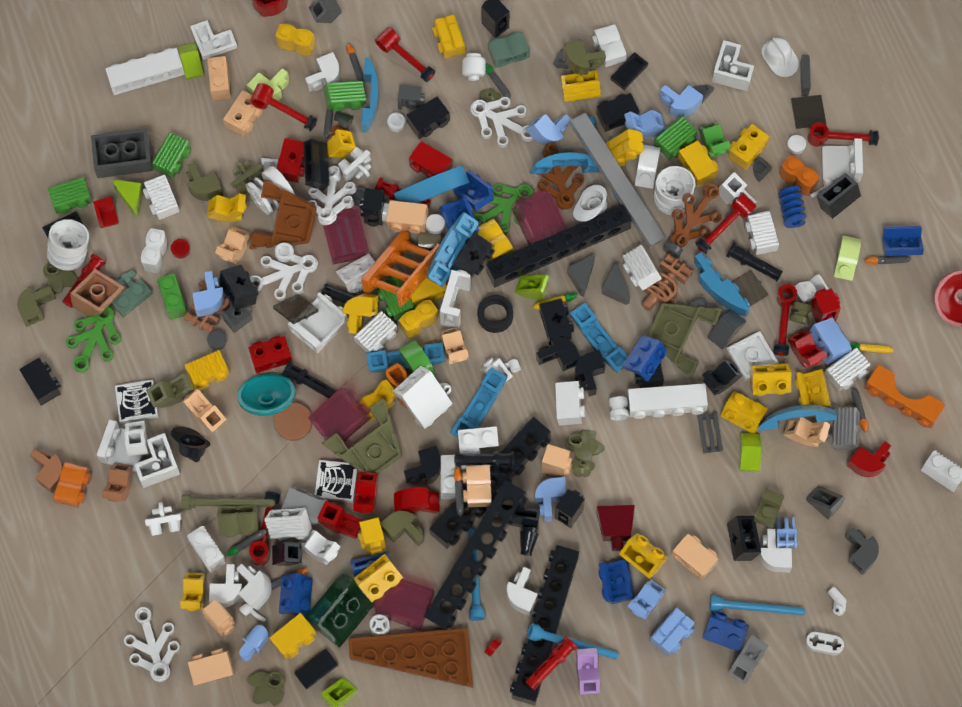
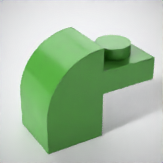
(713, 139)
(414, 357)

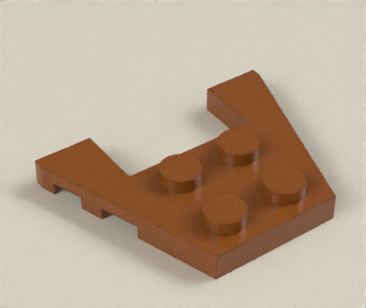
(292, 222)

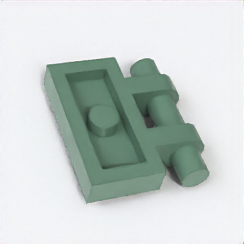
(132, 296)

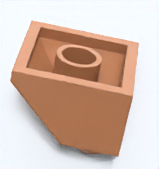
(95, 293)

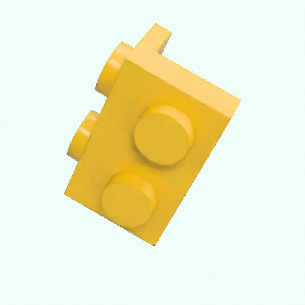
(813, 388)
(743, 412)

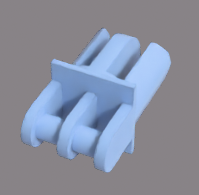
(786, 536)
(253, 642)

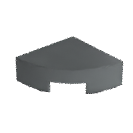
(705, 90)
(343, 119)
(761, 168)

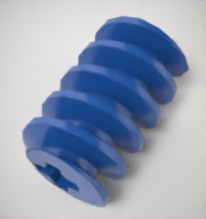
(790, 207)

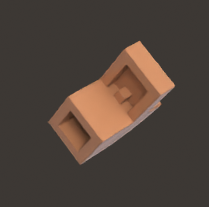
(50, 473)
(118, 482)

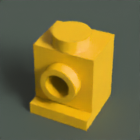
(341, 144)

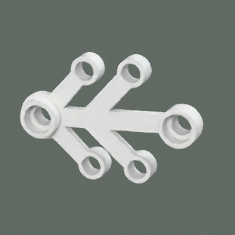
(499, 119)
(329, 214)
(286, 272)
(153, 647)

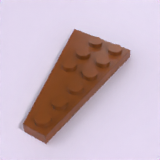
(429, 654)

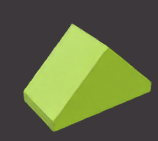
(190, 61)
(130, 193)
(533, 286)
(750, 452)
(338, 693)

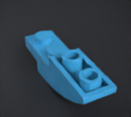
(723, 292)

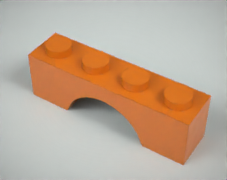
(924, 410)

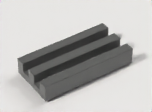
(805, 75)
(707, 417)

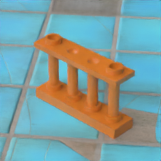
(392, 256)

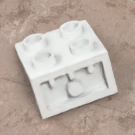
(841, 160)
(113, 447)

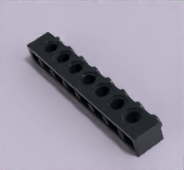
(558, 246)
(532, 430)
(507, 492)
(567, 558)

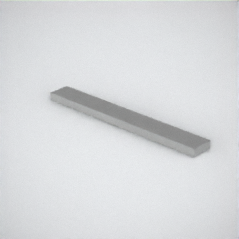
(617, 179)

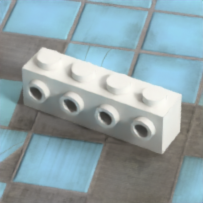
(145, 71)
(667, 400)

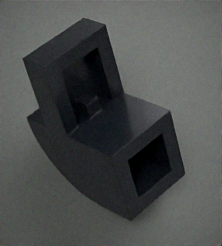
(562, 350)
(587, 367)
(722, 377)
(429, 468)

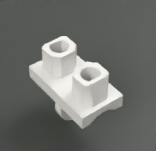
(358, 167)
(155, 523)

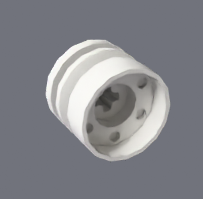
(670, 188)
(264, 204)
(67, 244)

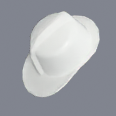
(780, 57)
(591, 203)

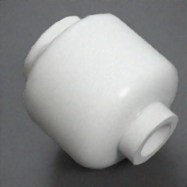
(473, 66)

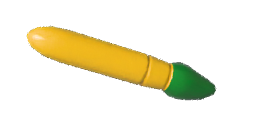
(567, 297)
(871, 348)

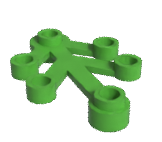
(504, 205)
(94, 335)

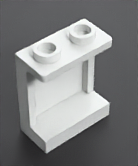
(448, 315)
(321, 326)
(423, 396)

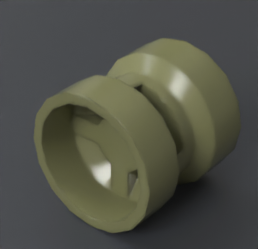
(800, 313)

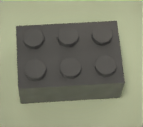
(121, 153)

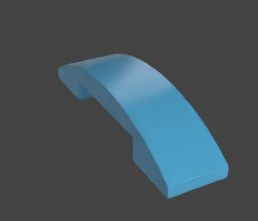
(369, 114)
(564, 159)
(433, 186)
(450, 248)
(598, 337)
(380, 360)
(482, 402)
(822, 414)

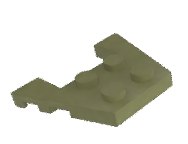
(673, 328)
(374, 450)

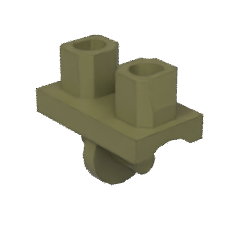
(240, 182)

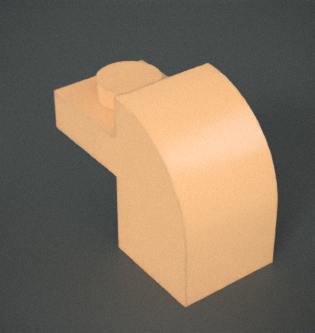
(234, 245)
(453, 345)
(203, 410)
(806, 432)

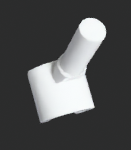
(826, 183)
(513, 365)
(246, 609)

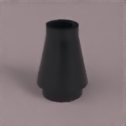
(528, 539)

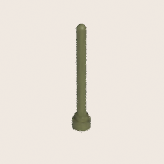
(189, 502)

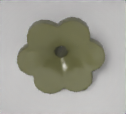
(489, 95)
(582, 469)

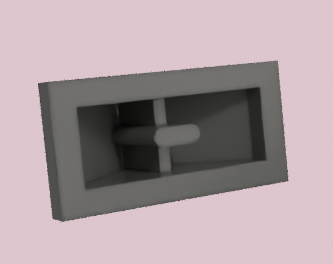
(580, 274)
(615, 286)
(726, 329)
(825, 501)

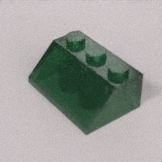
(340, 610)

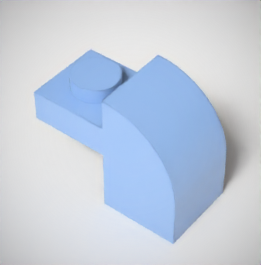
(682, 104)
(648, 124)
(546, 131)
(210, 300)
(549, 491)
(647, 599)

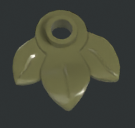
(59, 278)
(584, 445)
(265, 690)

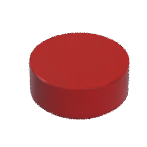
(180, 248)
(493, 647)

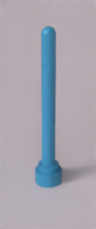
(718, 603)
(476, 612)
(536, 633)

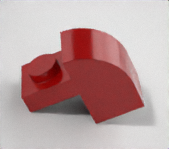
(806, 349)
(869, 465)
(365, 492)
(416, 500)
(337, 521)

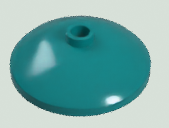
(266, 394)

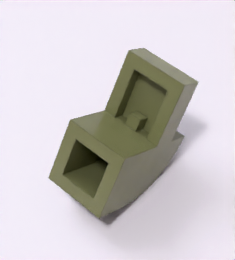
(579, 61)
(202, 187)
(29, 302)
(170, 393)
(769, 508)
(402, 522)

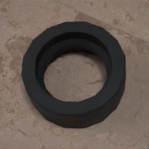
(499, 327)

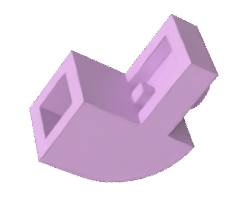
(587, 671)

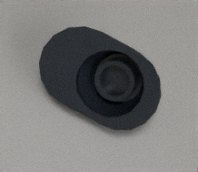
(190, 443)

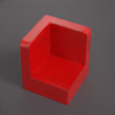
(106, 212)

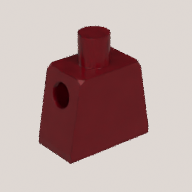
(616, 524)

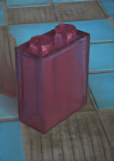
(538, 216)
(346, 237)
(340, 414)
(405, 604)

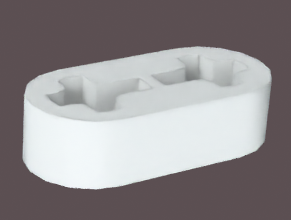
(823, 648)

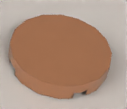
(293, 422)

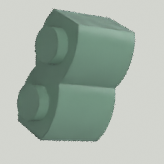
(508, 49)

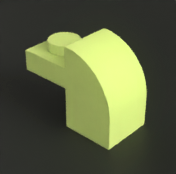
(277, 83)
(847, 257)

